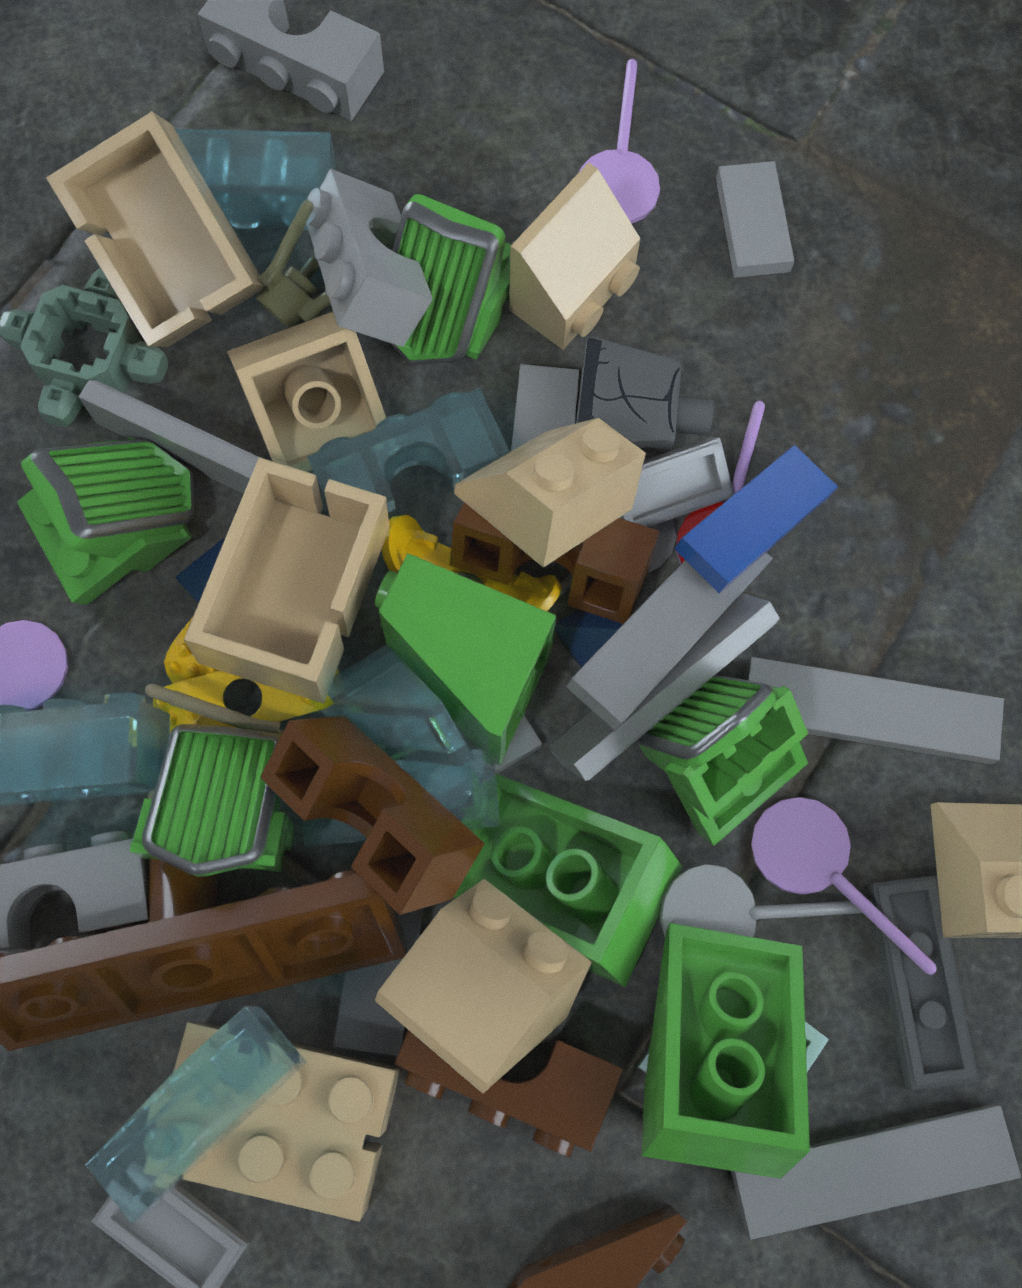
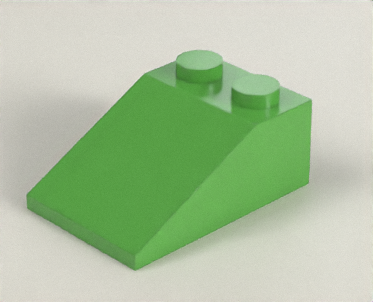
(576, 874)
(728, 1055)

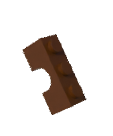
(605, 567)
(413, 843)
(560, 1100)

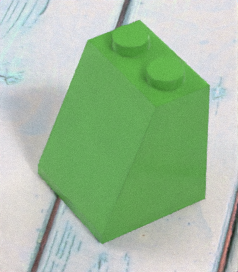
(467, 646)

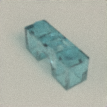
(450, 436)

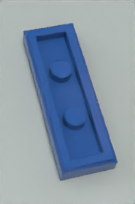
(755, 518)

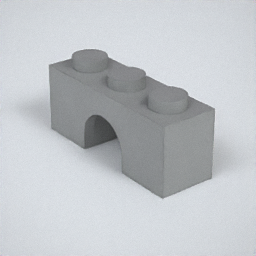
(328, 67)
(362, 276)
(102, 880)

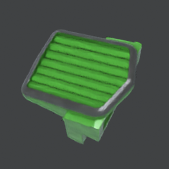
(466, 275)
(106, 510)
(728, 750)
(212, 805)

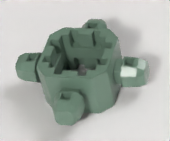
(59, 313)

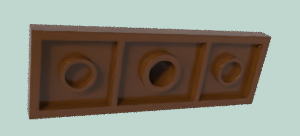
(194, 954)

